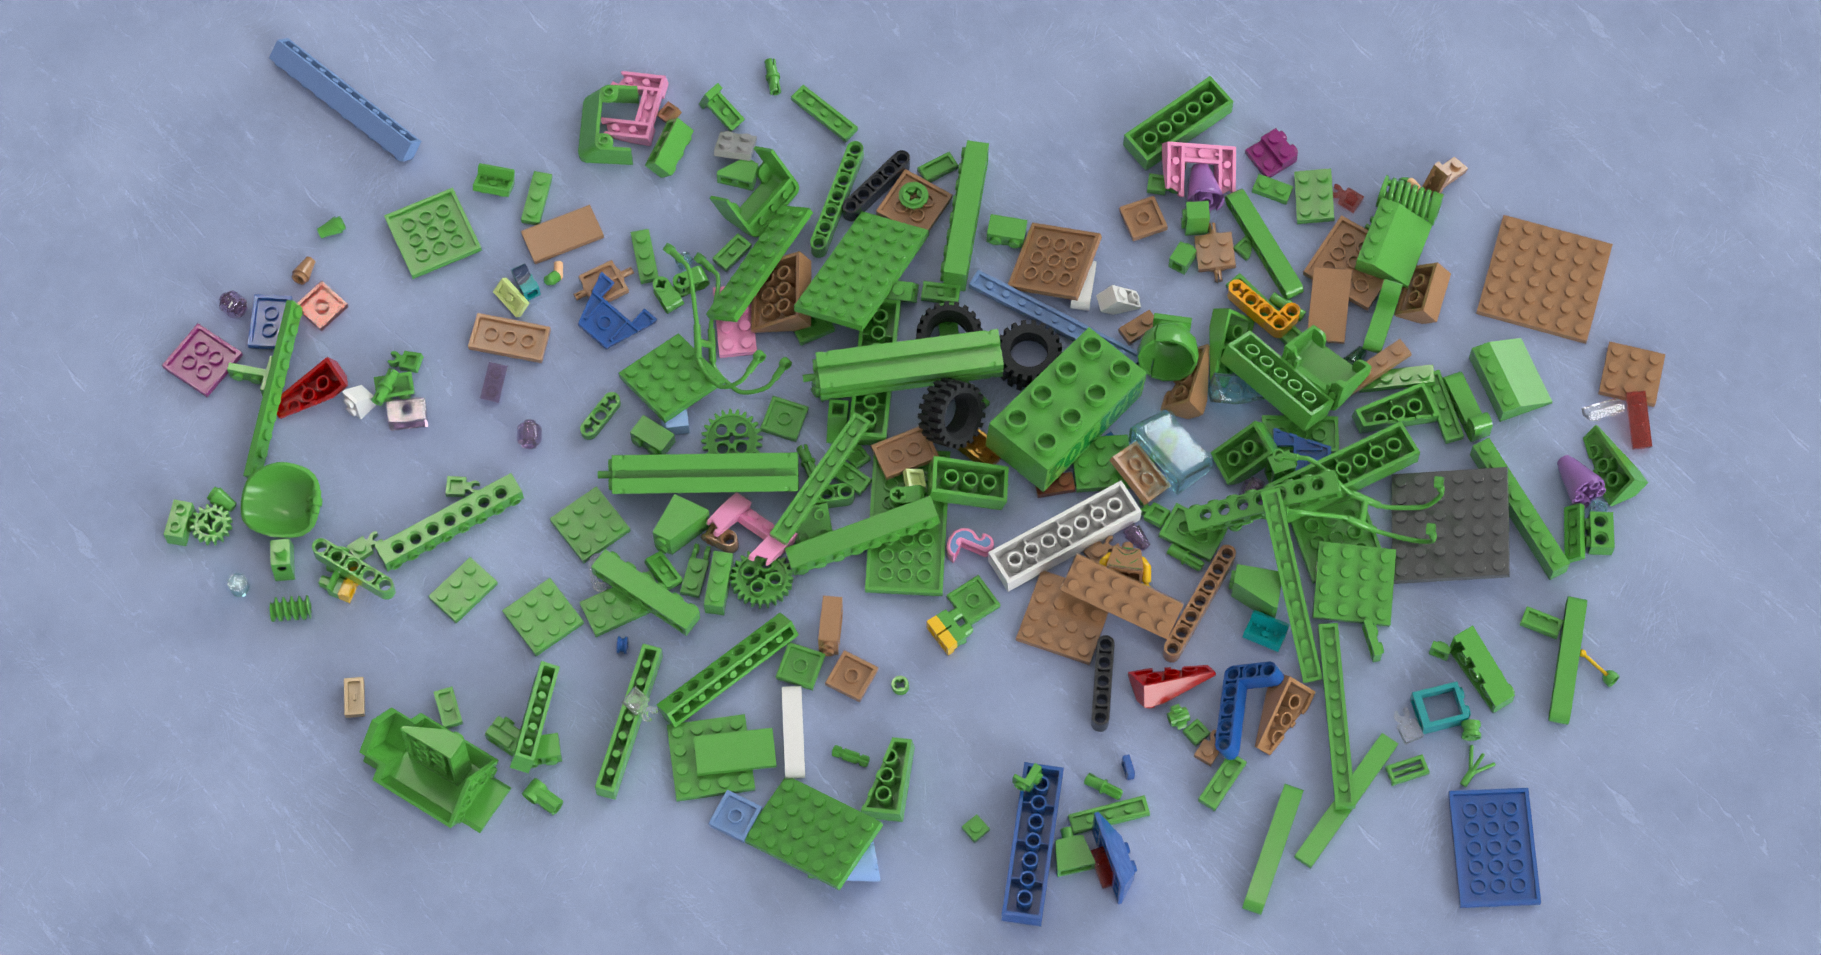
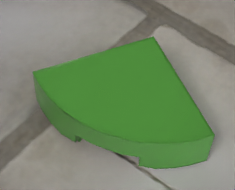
(1244, 248)

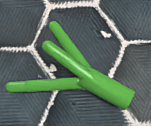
(1473, 768)

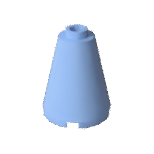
(867, 867)

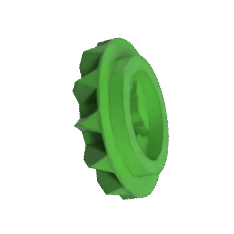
(909, 189)

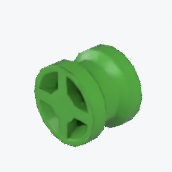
(1471, 730)

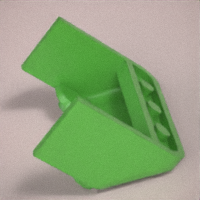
(597, 146)
(774, 192)

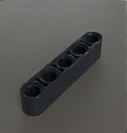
(874, 193)
(1099, 691)

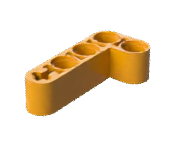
(1240, 293)

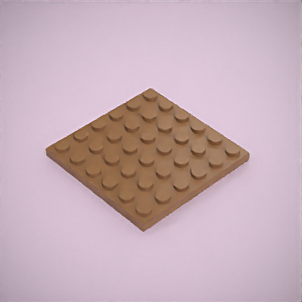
(1544, 279)

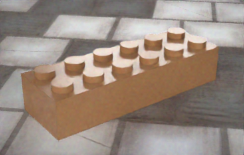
(1121, 596)

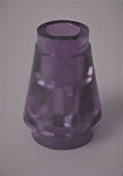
(1137, 537)

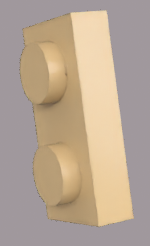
(354, 697)

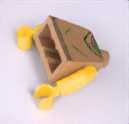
(1128, 562)

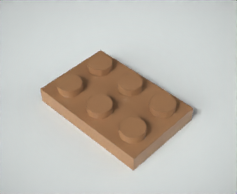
(903, 451)
(1140, 472)

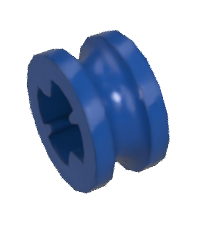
(622, 645)

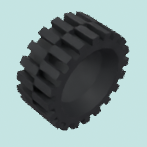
(947, 313)
(1023, 375)
(966, 417)

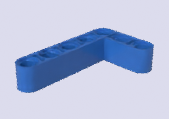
(1233, 700)

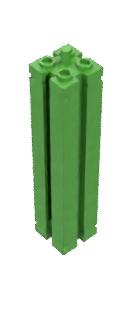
(906, 364)
(702, 473)

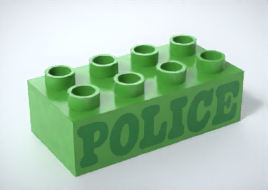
(1065, 409)

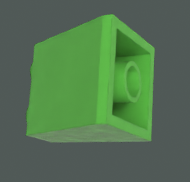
(679, 525)
(1256, 588)

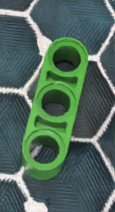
(837, 499)

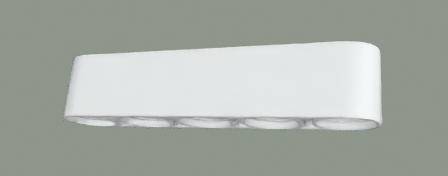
(793, 732)

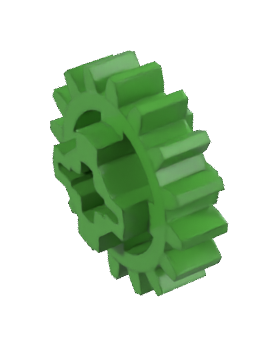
(202, 523)

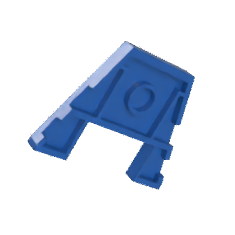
(605, 322)
(1301, 446)

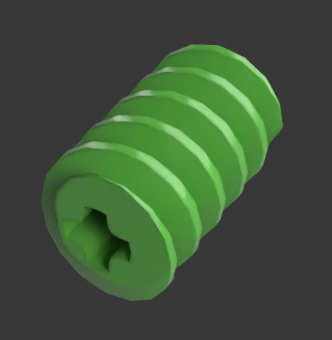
(287, 609)

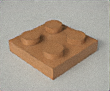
(1143, 218)
(851, 676)

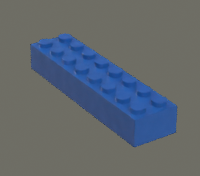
(1032, 848)

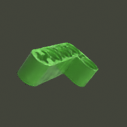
(1382, 316)
(1474, 422)

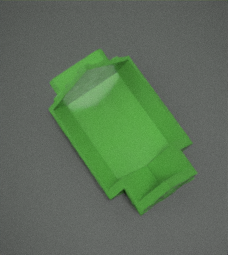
(468, 803)

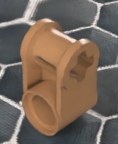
(719, 542)

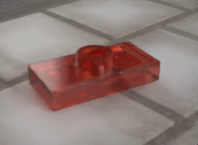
(1102, 867)

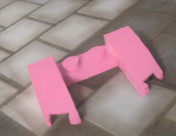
(642, 130)
(1178, 153)
(738, 510)

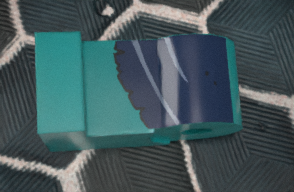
(525, 282)

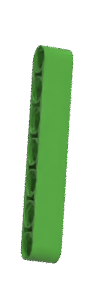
(836, 191)
(1264, 244)
(1567, 660)
(1272, 849)

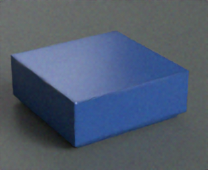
(1128, 767)

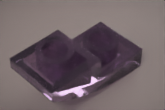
(493, 382)

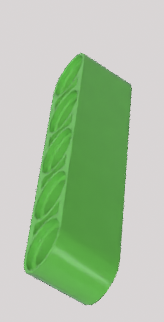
(358, 576)

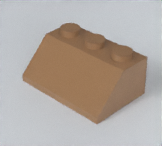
(1424, 295)

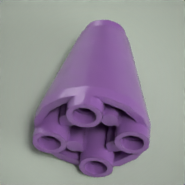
(1580, 481)

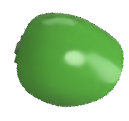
(281, 500)

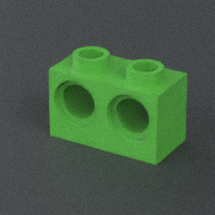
(1277, 470)
(1603, 533)

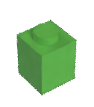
(1182, 257)

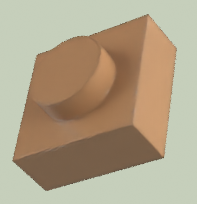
(668, 112)

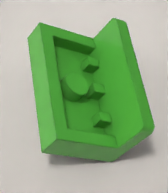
(494, 180)
(402, 386)

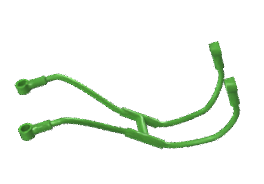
(758, 357)
(1365, 501)

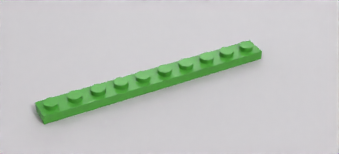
(274, 387)
(1291, 585)
(1336, 716)

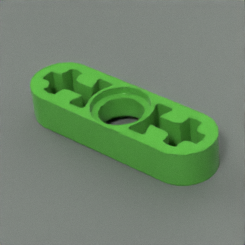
(599, 408)

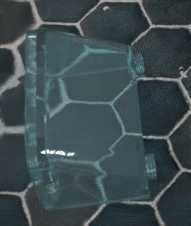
(1172, 449)

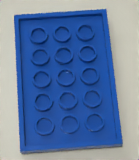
(1494, 847)

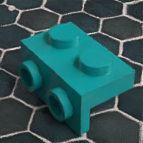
(1266, 630)

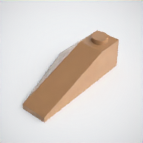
(1191, 393)
(1280, 710)

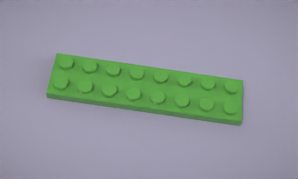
(759, 263)

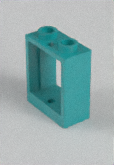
(1421, 713)

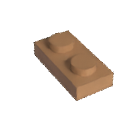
(1137, 327)

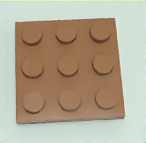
(920, 217)
(1631, 371)

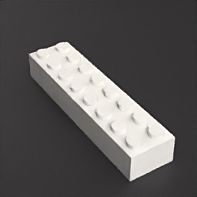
(1064, 536)

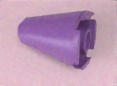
(1204, 187)

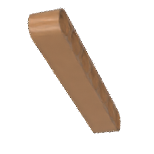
(1196, 611)

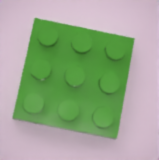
(1093, 468)
(590, 524)
(543, 617)

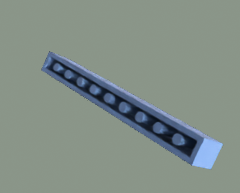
(344, 100)

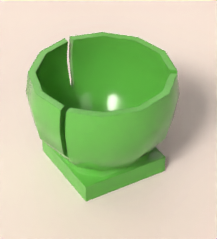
(1169, 348)

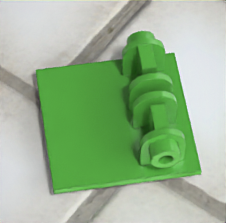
(815, 523)

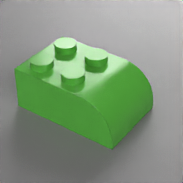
(1244, 453)

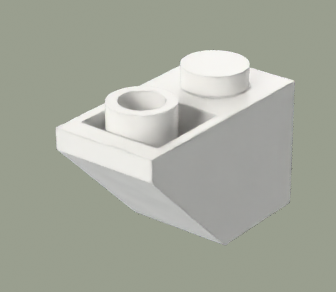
(1118, 300)
(358, 401)

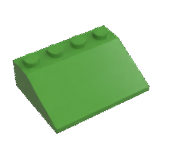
(1393, 243)
(1509, 377)
(438, 751)

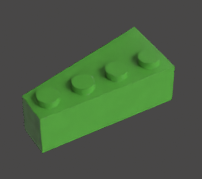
(1409, 406)
(1481, 669)
(890, 789)

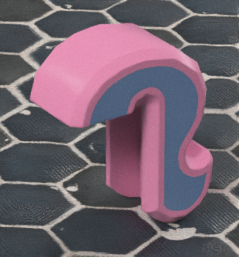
(968, 540)

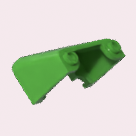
(1325, 367)

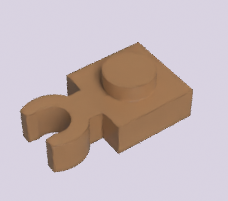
(1099, 550)
(1207, 751)

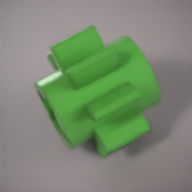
(1178, 716)

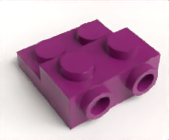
(1272, 153)

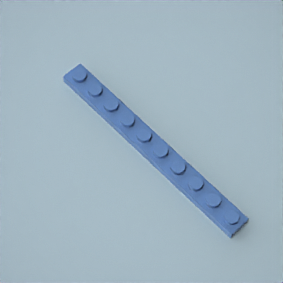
(1039, 311)

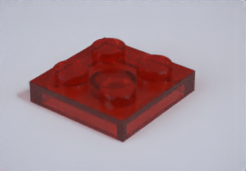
(322, 305)

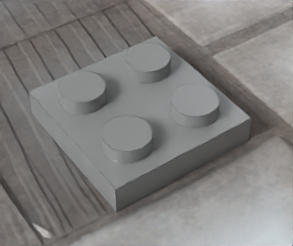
(735, 145)

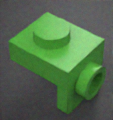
(1032, 778)

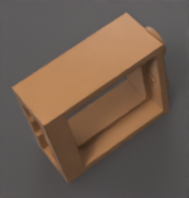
(830, 625)

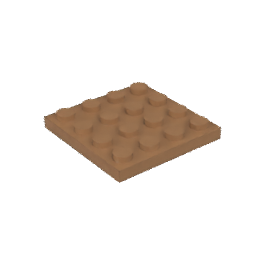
(1341, 252)
(1054, 261)
(1061, 621)

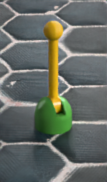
(1609, 677)

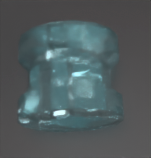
(237, 580)

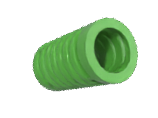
(1417, 205)

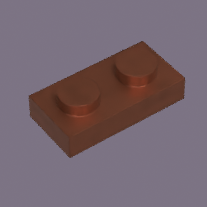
(1062, 485)

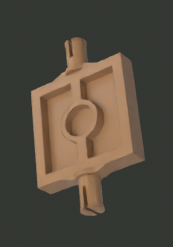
(1215, 252)
(590, 278)

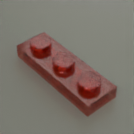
(1638, 420)

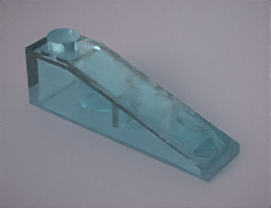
(1231, 390)

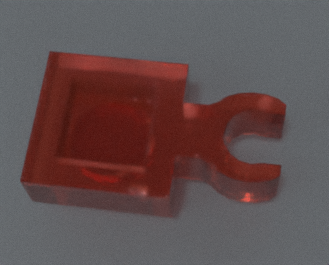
(1348, 199)

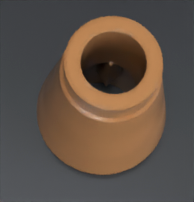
(303, 271)

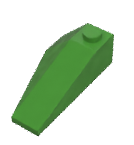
(1224, 328)
(1619, 474)

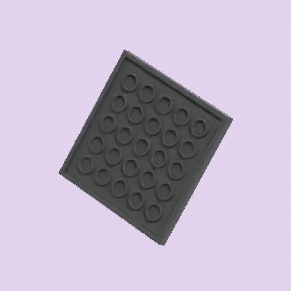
(1468, 522)

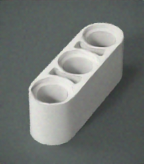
(1085, 296)

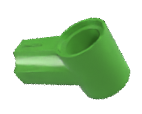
(539, 794)

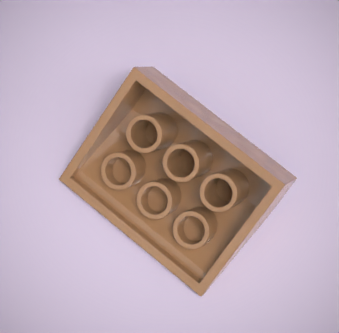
(774, 303)

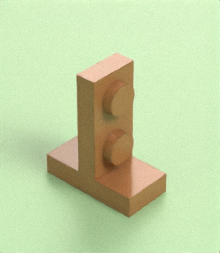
(1443, 175)

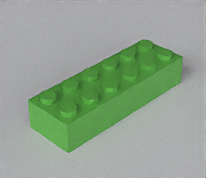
(1178, 122)
(1277, 380)

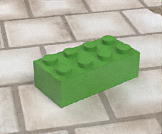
(967, 483)

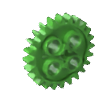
(731, 422)
(761, 579)

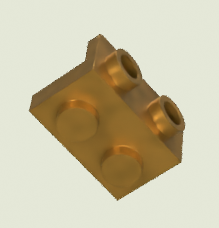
(978, 451)

